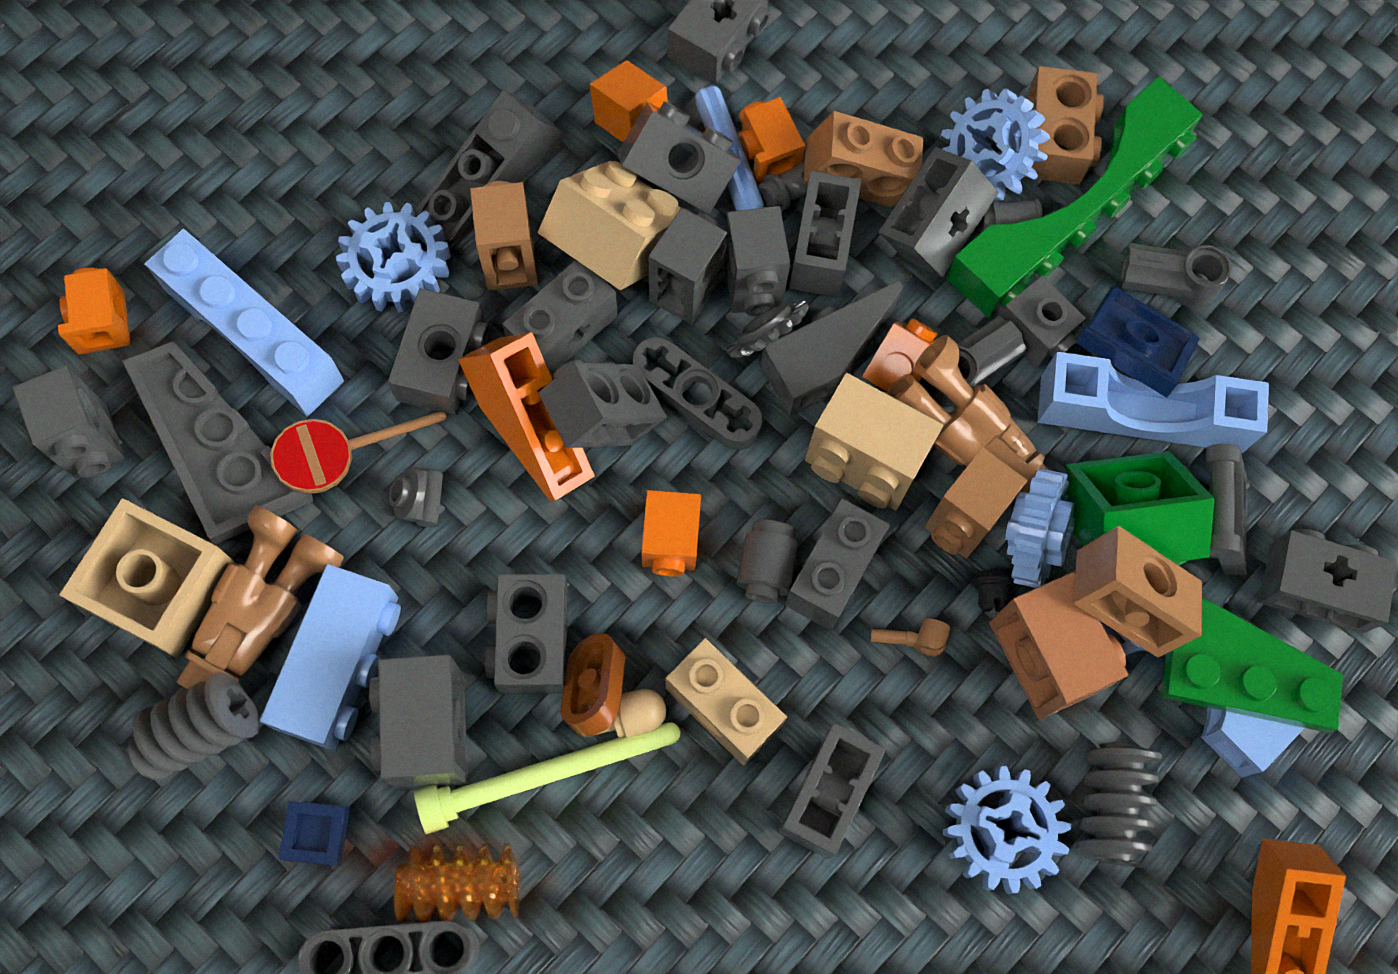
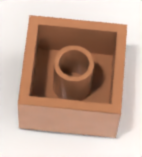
(1057, 647)

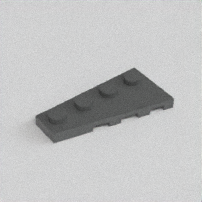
(208, 444)

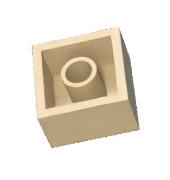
(609, 221)
(871, 442)
(148, 578)

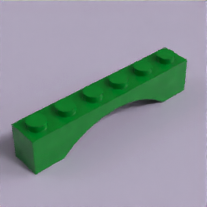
(1009, 256)

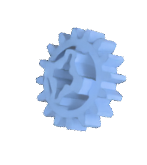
(1013, 129)
(382, 240)
(1040, 528)
(1001, 853)

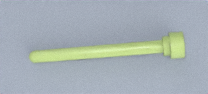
(441, 805)

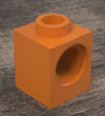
(670, 532)

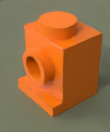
(770, 138)
(93, 311)

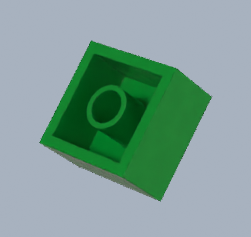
(1146, 497)

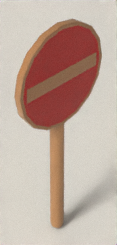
(318, 455)

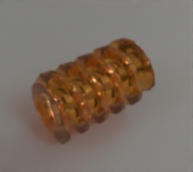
(456, 883)

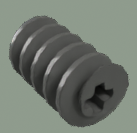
(191, 726)
(1117, 804)

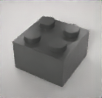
(420, 722)

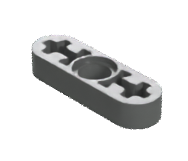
(734, 406)

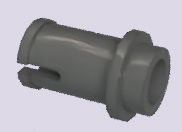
(783, 188)
(1010, 213)

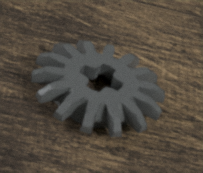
(767, 328)

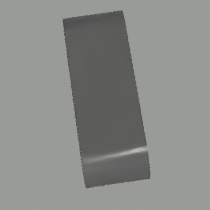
(362, 945)

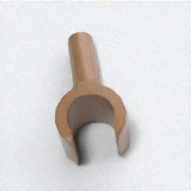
(929, 641)

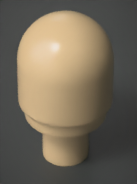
(639, 713)

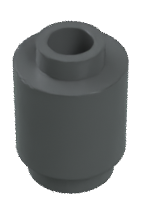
(768, 561)

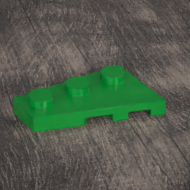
(1252, 675)

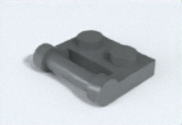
(1229, 521)

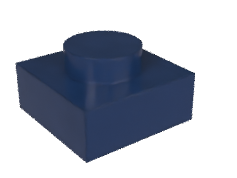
(314, 833)

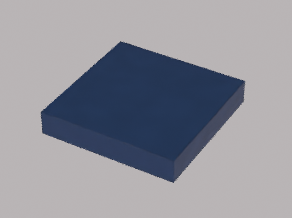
(1139, 341)

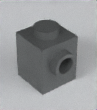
(1045, 321)

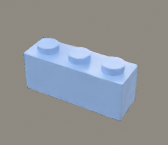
(332, 658)

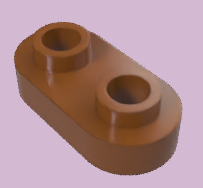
(593, 685)

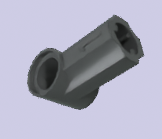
(1172, 272)
(984, 355)

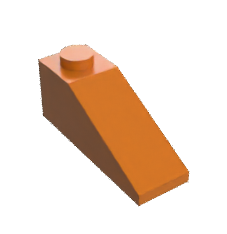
(506, 386)
(1294, 908)

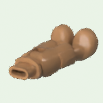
(978, 416)
(247, 609)

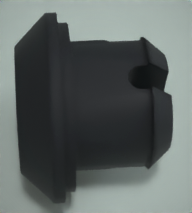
(993, 589)

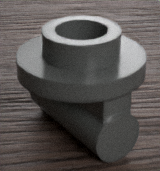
(417, 496)

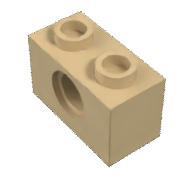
(724, 701)

